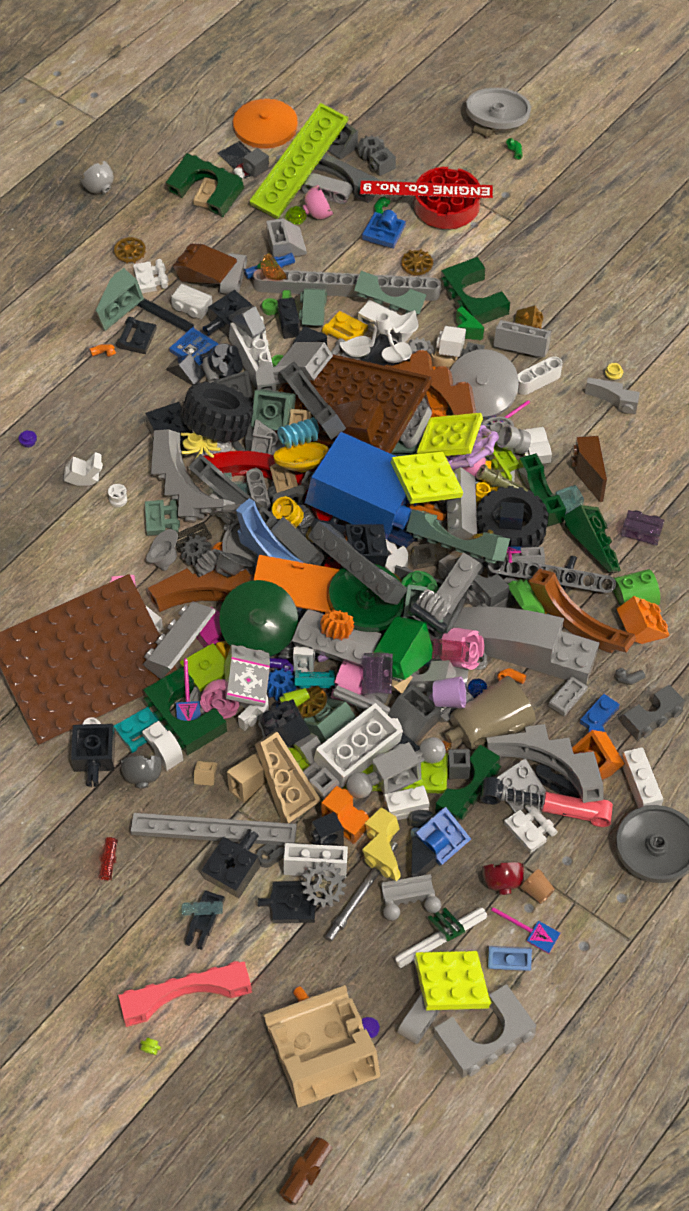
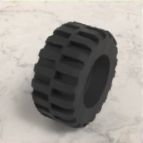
(216, 412)
(533, 514)

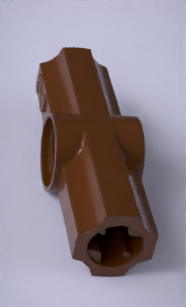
(305, 1171)

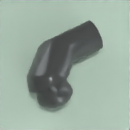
(627, 678)

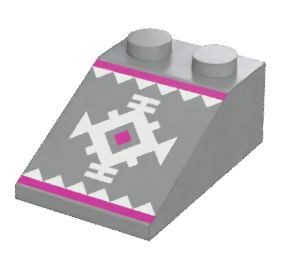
(247, 675)

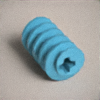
(299, 432)

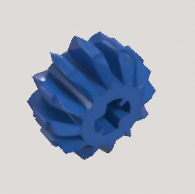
(280, 682)

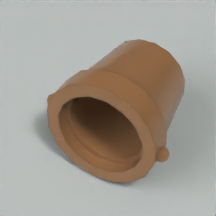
(538, 886)

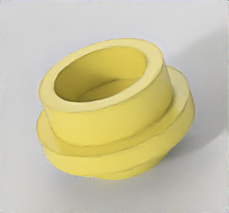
(614, 371)

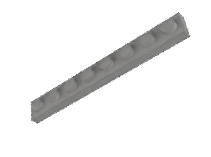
(211, 828)

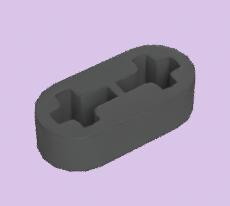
(274, 853)

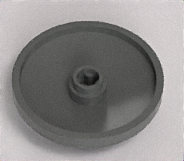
(655, 843)

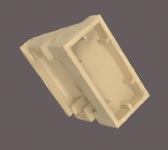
(322, 1046)

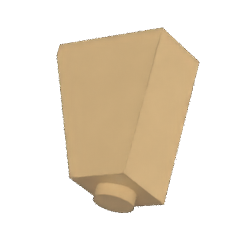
(246, 778)

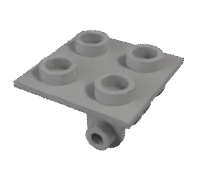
(521, 777)

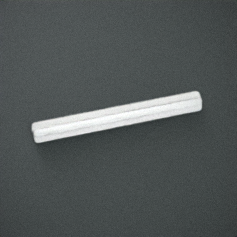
(436, 939)

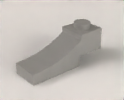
(612, 392)

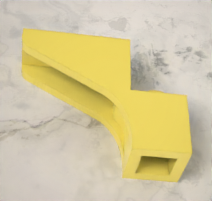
(378, 852)

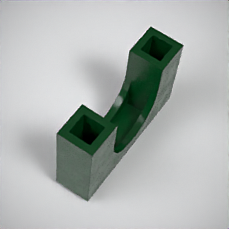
(193, 169)
(466, 273)
(189, 734)

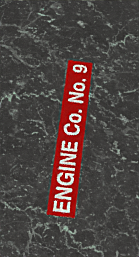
(426, 189)

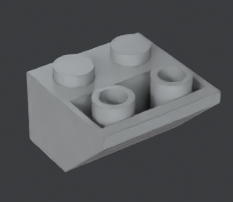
(285, 238)

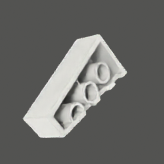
(252, 351)

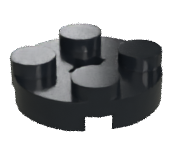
(232, 356)

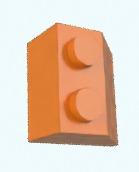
(605, 753)

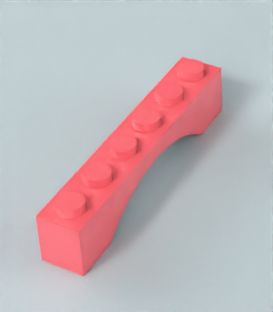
(143, 1003)

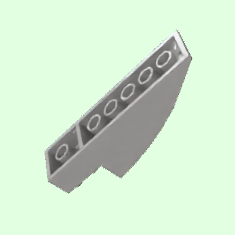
(531, 641)

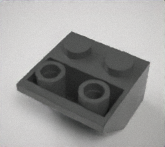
(415, 713)

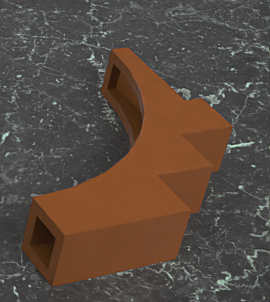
(459, 396)
(188, 587)

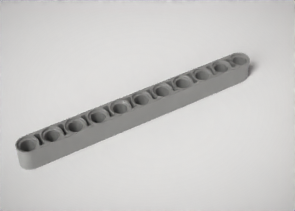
(344, 284)

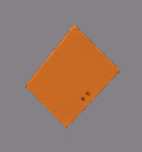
(305, 586)

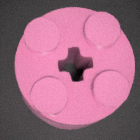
(476, 646)
(350, 678)

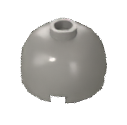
(98, 178)

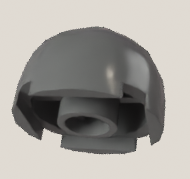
(141, 770)

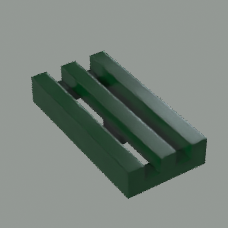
(441, 917)

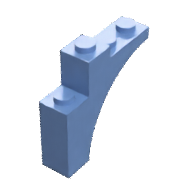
(257, 535)

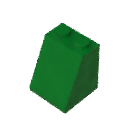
(409, 644)

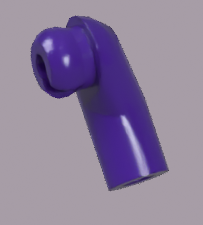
(279, 663)

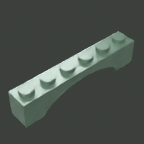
(426, 525)

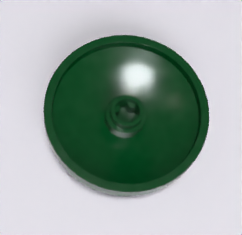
(367, 608)
(259, 617)

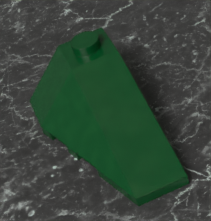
(589, 528)

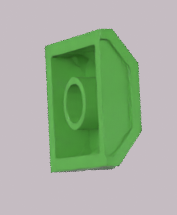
(525, 596)

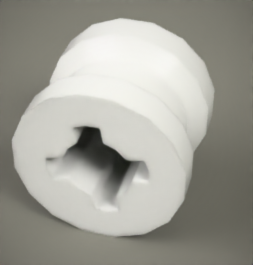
(120, 491)

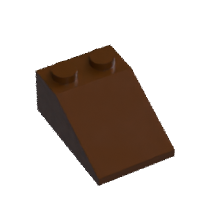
(203, 264)
(359, 418)
(589, 465)

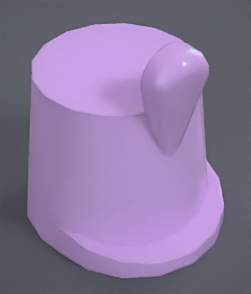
(449, 693)

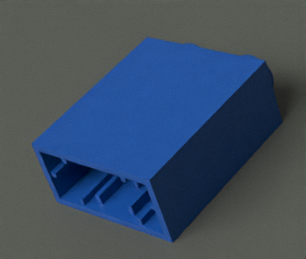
(359, 486)

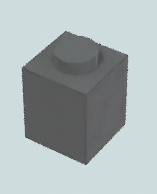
(256, 162)
(459, 764)

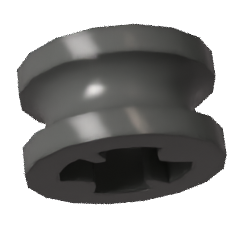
(287, 653)

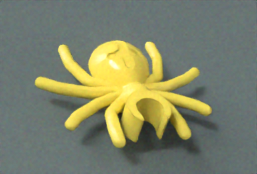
(197, 442)

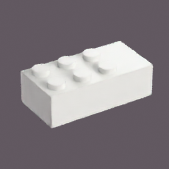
(358, 743)

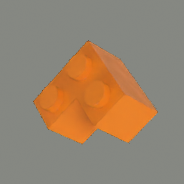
(352, 819)

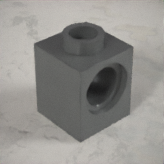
(382, 161)

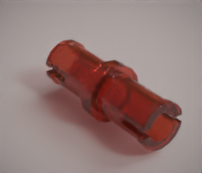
(108, 859)

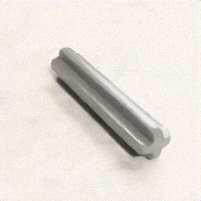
(357, 699)

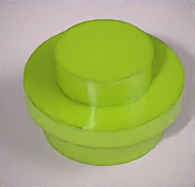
(150, 1046)

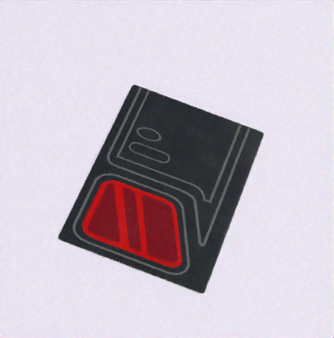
(234, 156)

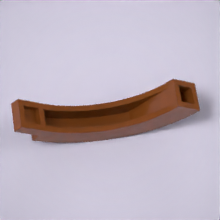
(576, 621)

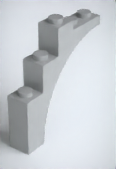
(169, 466)
(558, 754)

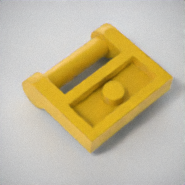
(346, 325)

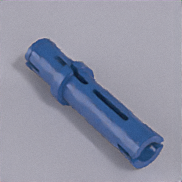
(282, 261)

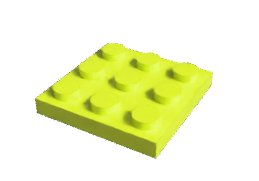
(451, 434)
(426, 477)
(452, 980)

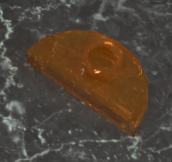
(271, 268)

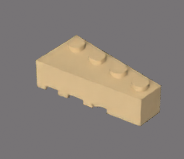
(286, 780)

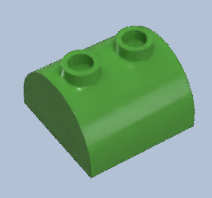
(637, 584)

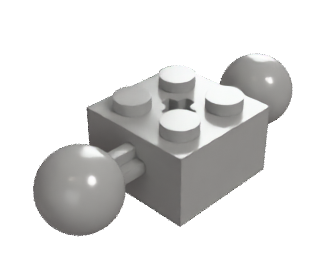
(396, 768)

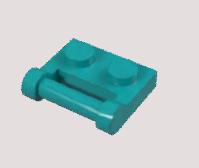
(309, 679)
(133, 727)

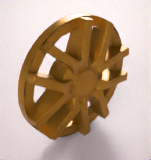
(129, 249)
(417, 262)
(315, 695)

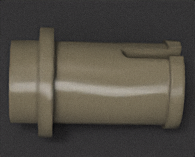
(487, 131)

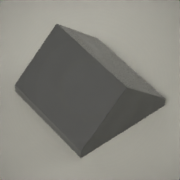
(345, 142)

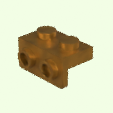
(530, 317)

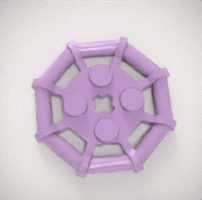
(481, 448)

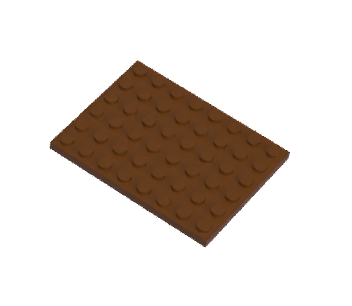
(353, 380)
(80, 658)

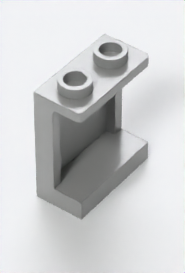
(309, 356)

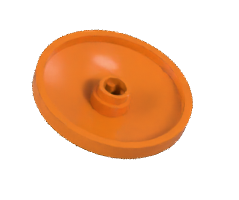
(265, 123)

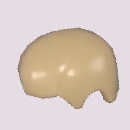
(443, 360)

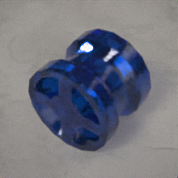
(476, 685)

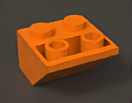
(643, 620)

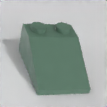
(118, 298)

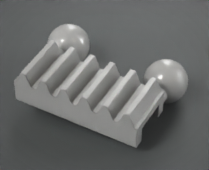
(409, 890)

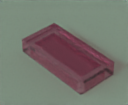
(451, 650)

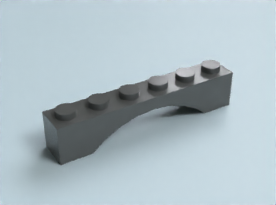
(347, 174)
(312, 400)
(226, 488)
(373, 577)

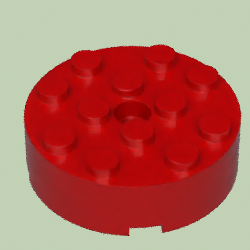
(447, 211)

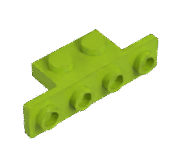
(503, 461)

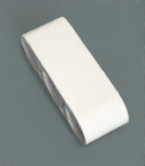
(539, 375)

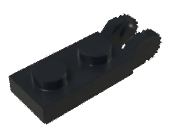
(556, 782)
(203, 923)

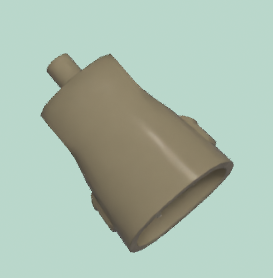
(495, 712)

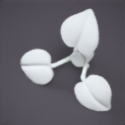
(401, 351)

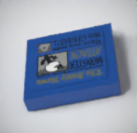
(193, 343)

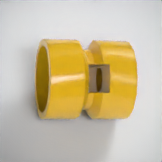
(289, 509)

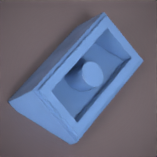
(509, 958)

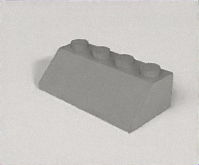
(461, 512)
(178, 638)
(350, 650)

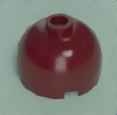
(503, 876)

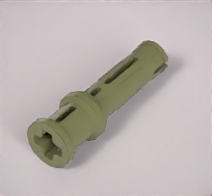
(495, 478)

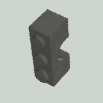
(489, 590)
(642, 722)

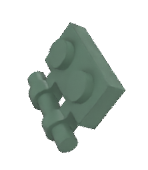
(155, 517)

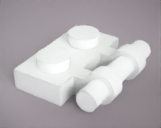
(145, 276)
(526, 832)

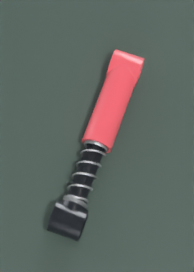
(597, 811)

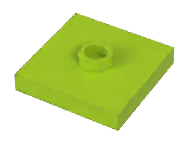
(205, 666)

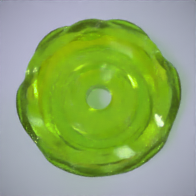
(296, 215)

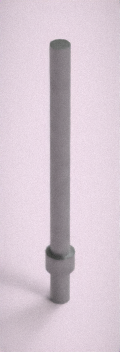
(341, 921)

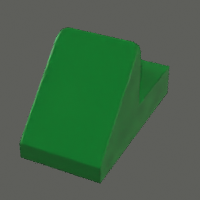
(466, 321)

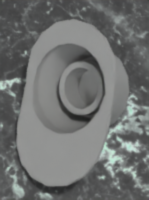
(163, 549)

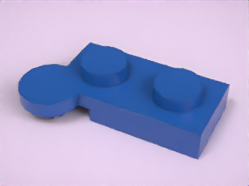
(600, 713)

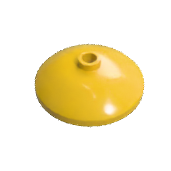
(301, 457)

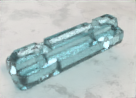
(202, 908)

